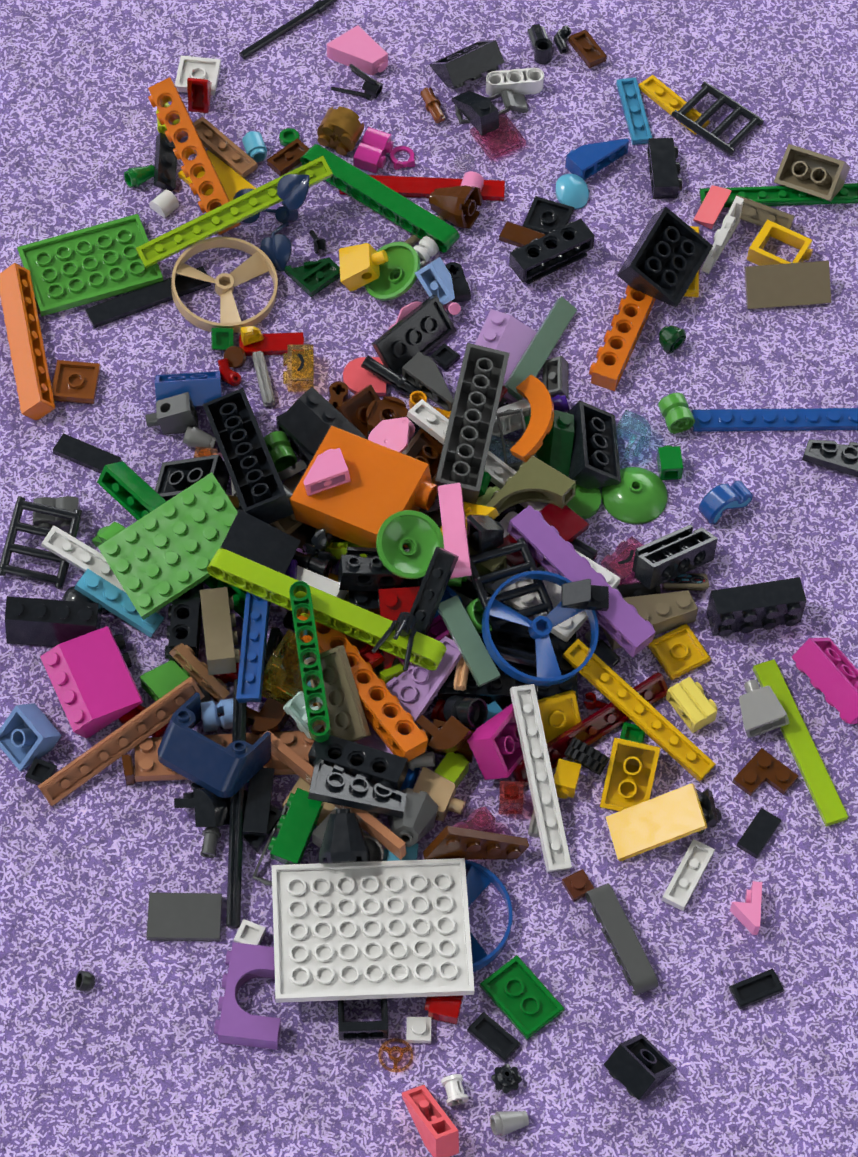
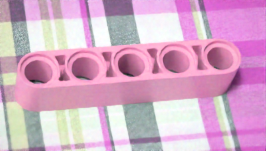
(454, 527)

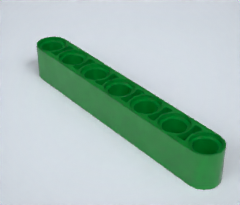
(313, 671)

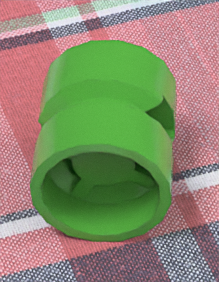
(676, 413)
(280, 450)

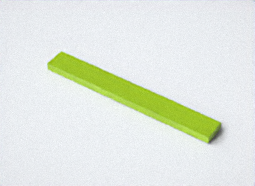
(803, 747)

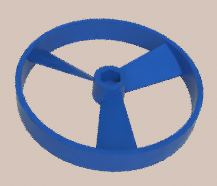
(546, 663)
(477, 881)

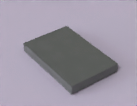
(184, 917)

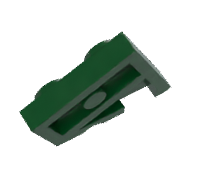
(314, 275)

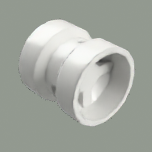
(426, 249)

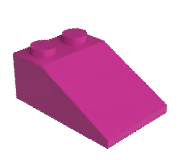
(497, 745)

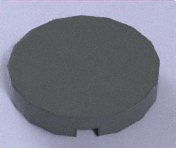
(290, 471)

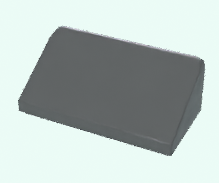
(556, 376)

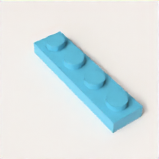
(116, 602)

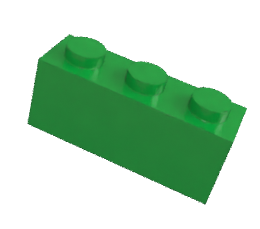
(295, 828)

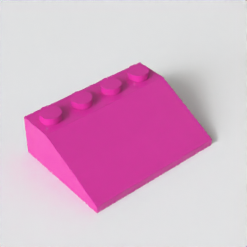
(91, 681)

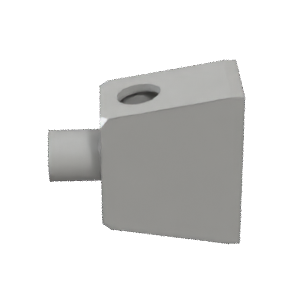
(761, 710)

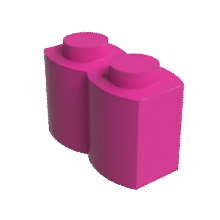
(372, 150)

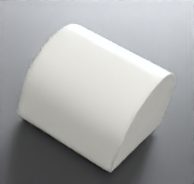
(164, 203)

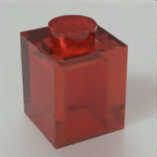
(510, 797)

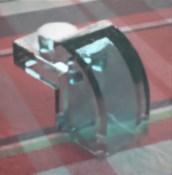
(636, 432)

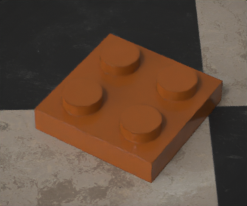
(75, 381)

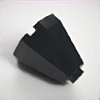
(343, 839)

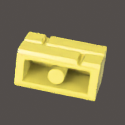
(692, 704)

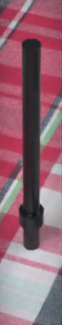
(318, 7)

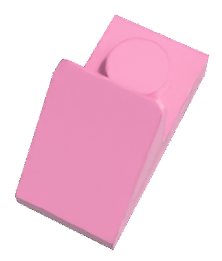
(749, 912)

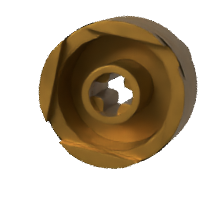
(340, 130)

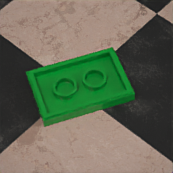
(521, 997)

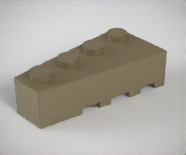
(663, 611)
(218, 631)

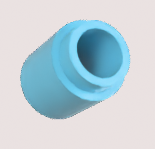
(255, 146)

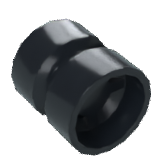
(467, 710)

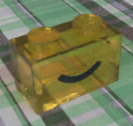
(299, 367)

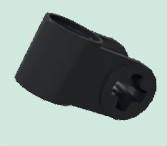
(460, 286)

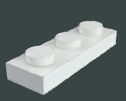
(688, 875)

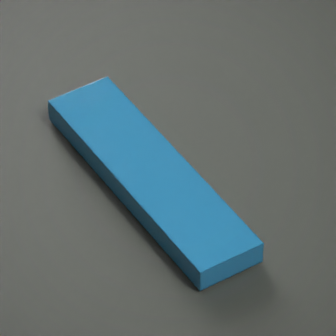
(634, 110)

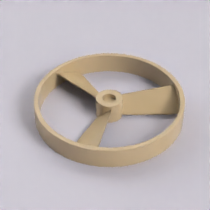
(224, 283)

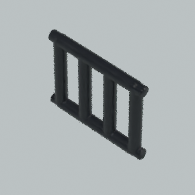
(722, 99)
(16, 525)
(529, 565)

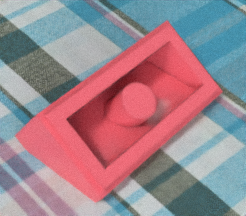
(712, 206)

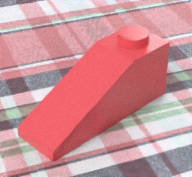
(432, 1123)

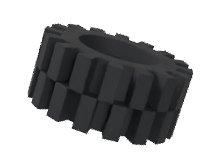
(587, 756)

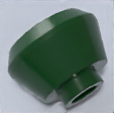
(671, 338)

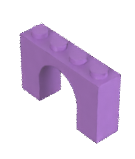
(235, 1024)

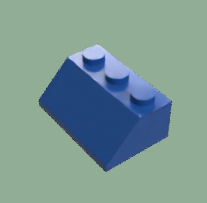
(200, 385)

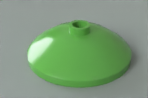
(396, 274)
(632, 504)
(416, 532)

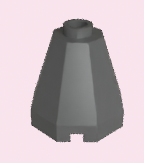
(417, 819)

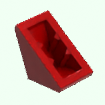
(198, 95)

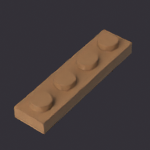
(224, 148)

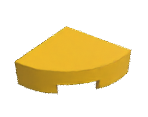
(250, 335)

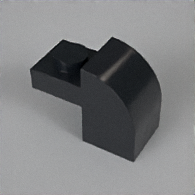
(209, 808)

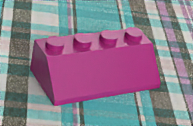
(831, 674)

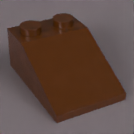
(426, 449)

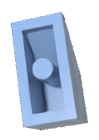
(437, 281)

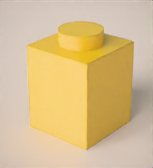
(566, 778)

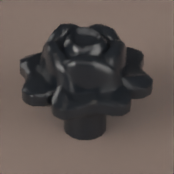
(506, 1078)

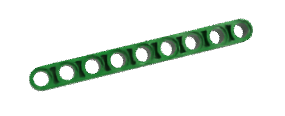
(384, 200)

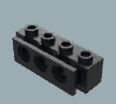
(552, 251)
(673, 555)
(353, 566)
(185, 621)
(361, 760)

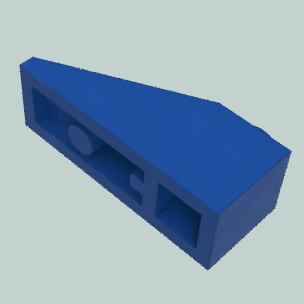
(594, 157)

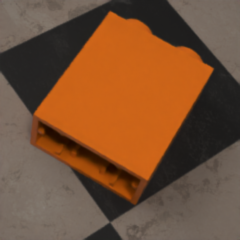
(378, 488)

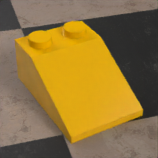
(629, 774)

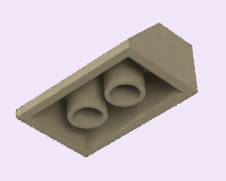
(811, 172)

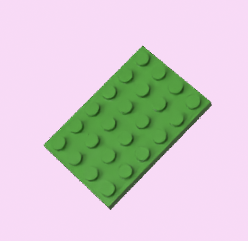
(88, 265)
(171, 546)

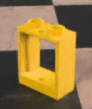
(770, 229)

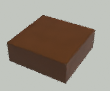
(128, 769)

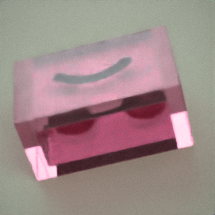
(622, 560)

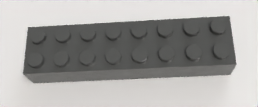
(472, 420)

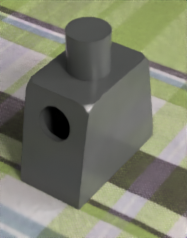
(174, 414)

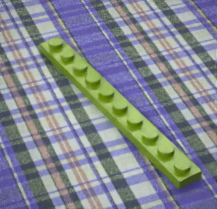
(225, 215)

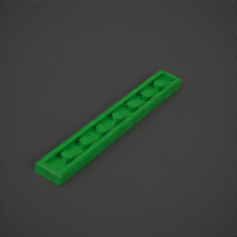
(786, 196)

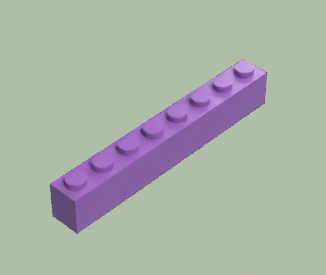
(560, 557)

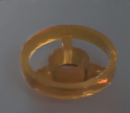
(395, 1048)

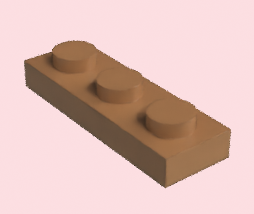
(199, 671)

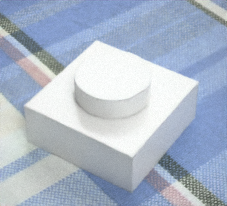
(250, 933)
(418, 1030)

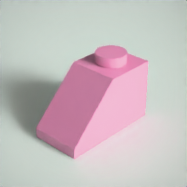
(327, 472)

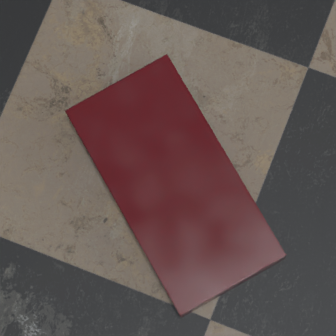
(564, 520)

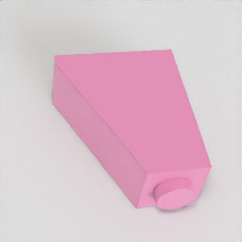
(358, 49)

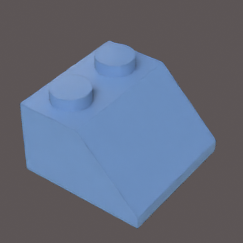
(27, 735)

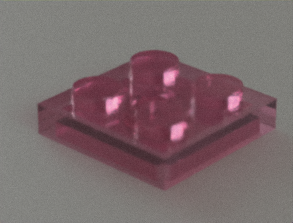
(501, 140)

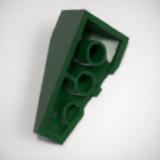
(558, 443)

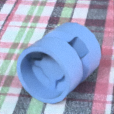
(209, 711)

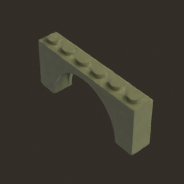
(532, 483)

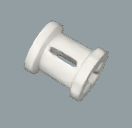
(454, 1090)

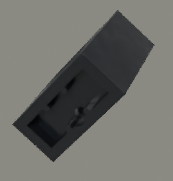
(363, 1029)

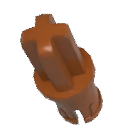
(432, 104)

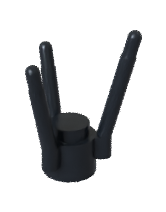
(371, 86)
(403, 626)

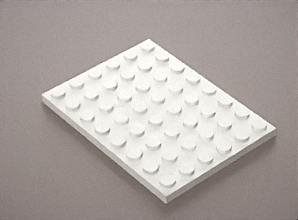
(371, 930)

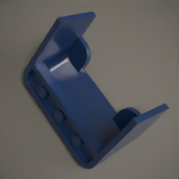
(205, 761)

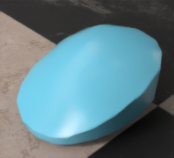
(572, 191)

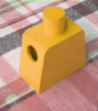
(360, 265)

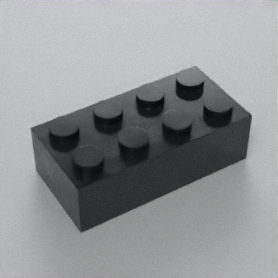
(756, 606)

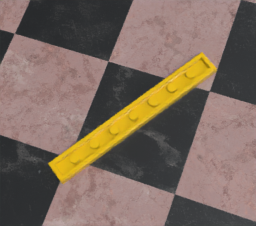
(640, 711)

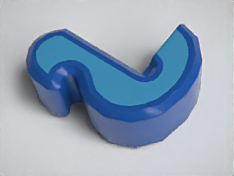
(723, 498)

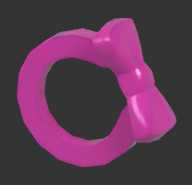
(398, 164)

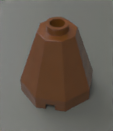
(456, 202)

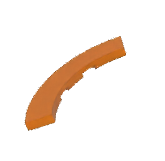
(540, 421)

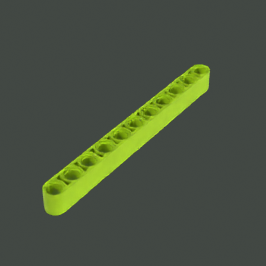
(327, 608)

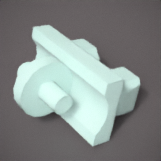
(297, 710)

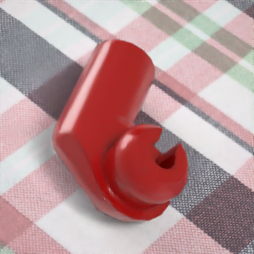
(228, 375)

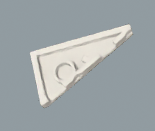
(723, 235)

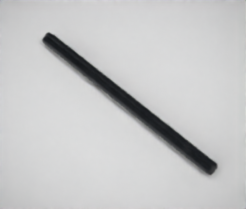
(236, 825)

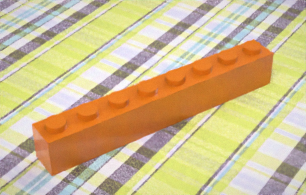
(26, 342)

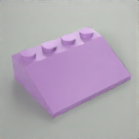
(507, 335)

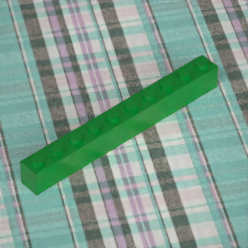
(140, 500)

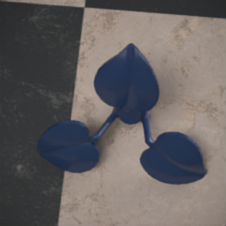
(293, 192)

